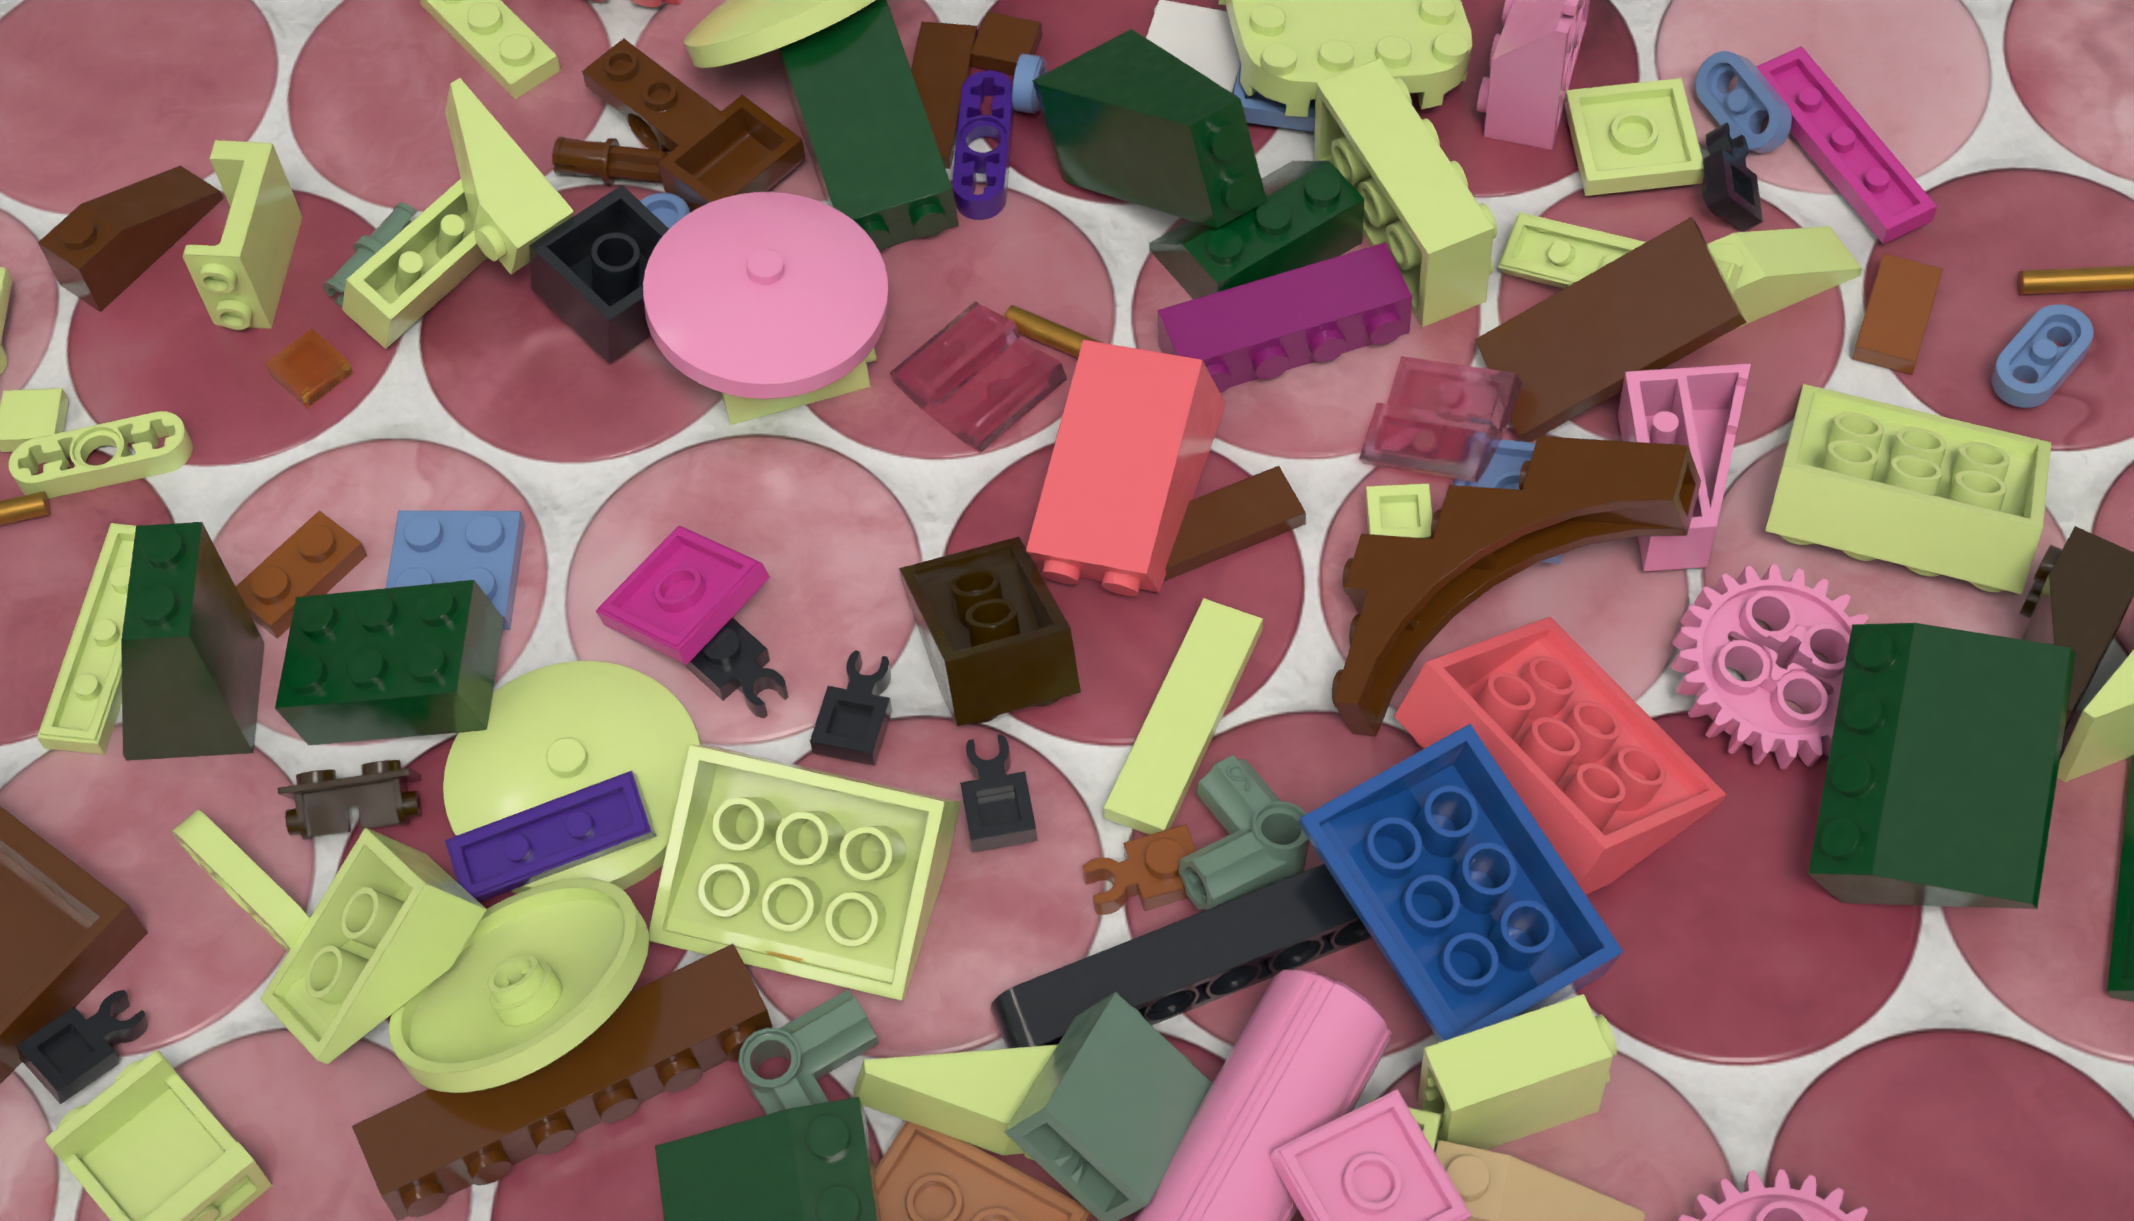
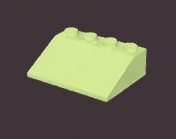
(1912, 490)
(802, 869)

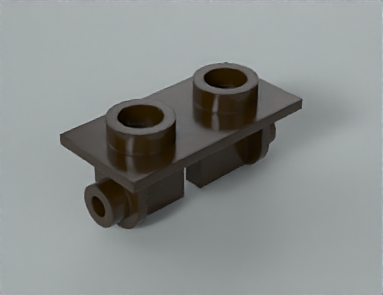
(324, 800)

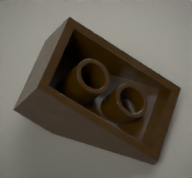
(2080, 603)
(991, 631)

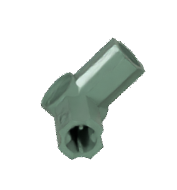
(1262, 841)
(813, 1045)

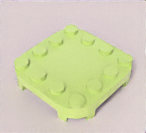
(1301, 42)

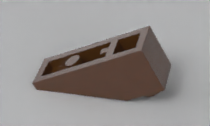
(124, 232)

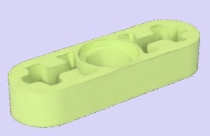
(79, 443)
(241, 879)

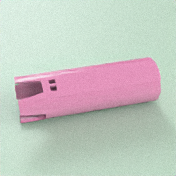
(1287, 1075)

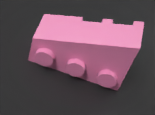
(1695, 410)

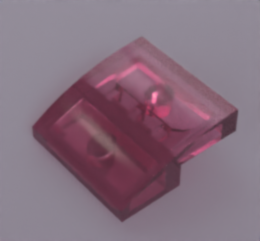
(978, 376)
(1441, 419)

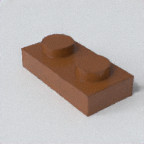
(302, 566)

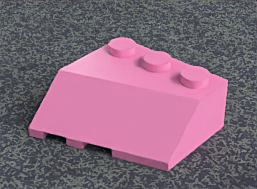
(1532, 70)

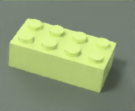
(1409, 189)

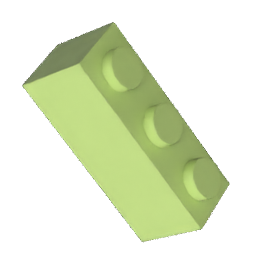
(414, 269)

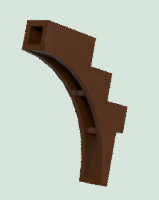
(1566, 499)

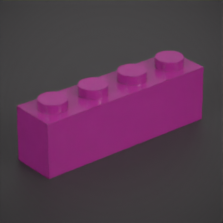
(1291, 317)

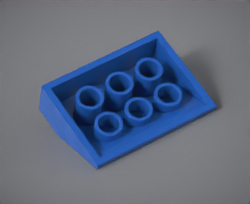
(1461, 888)

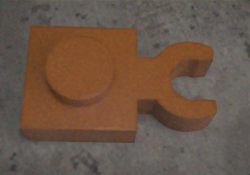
(1148, 871)

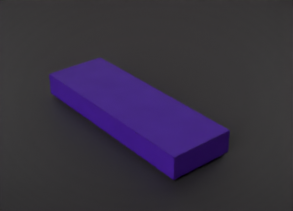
(551, 837)

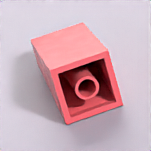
(1124, 467)

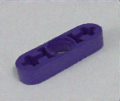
(994, 163)

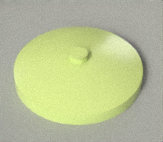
(754, 27)
(567, 732)
(524, 987)

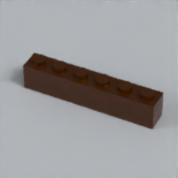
(648, 1046)

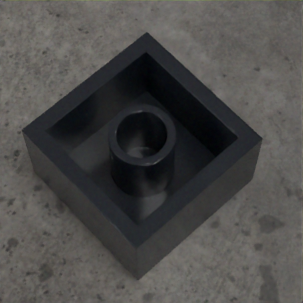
(596, 271)

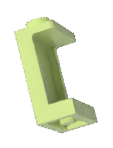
(249, 266)
(156, 1151)

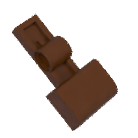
(710, 149)

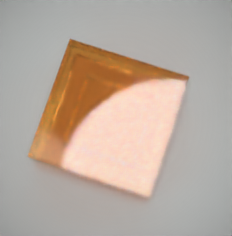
(309, 368)

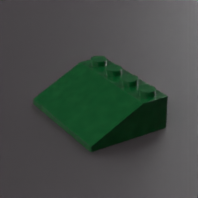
(1942, 768)
(774, 1168)

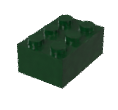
(390, 663)

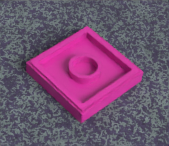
(682, 594)

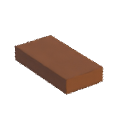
(1897, 313)

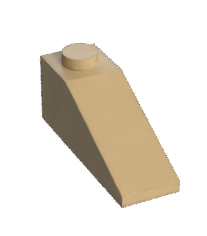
(1513, 1190)

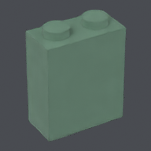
(1109, 1109)

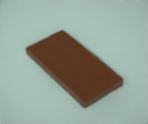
(1614, 321)

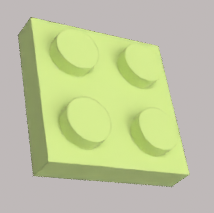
(1633, 137)

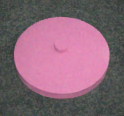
(765, 295)

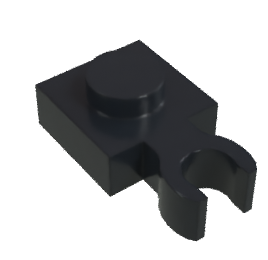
(1729, 185)
(736, 662)
(854, 718)
(997, 803)
(77, 1050)

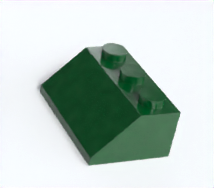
(1306, 220)

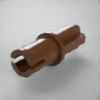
(606, 160)

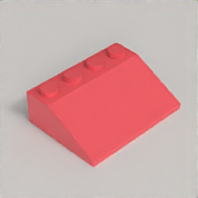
(1570, 744)

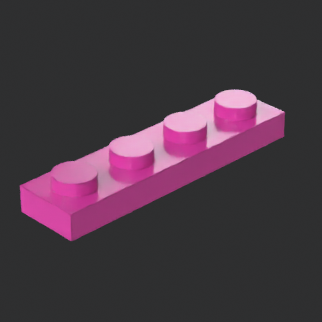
(1848, 148)

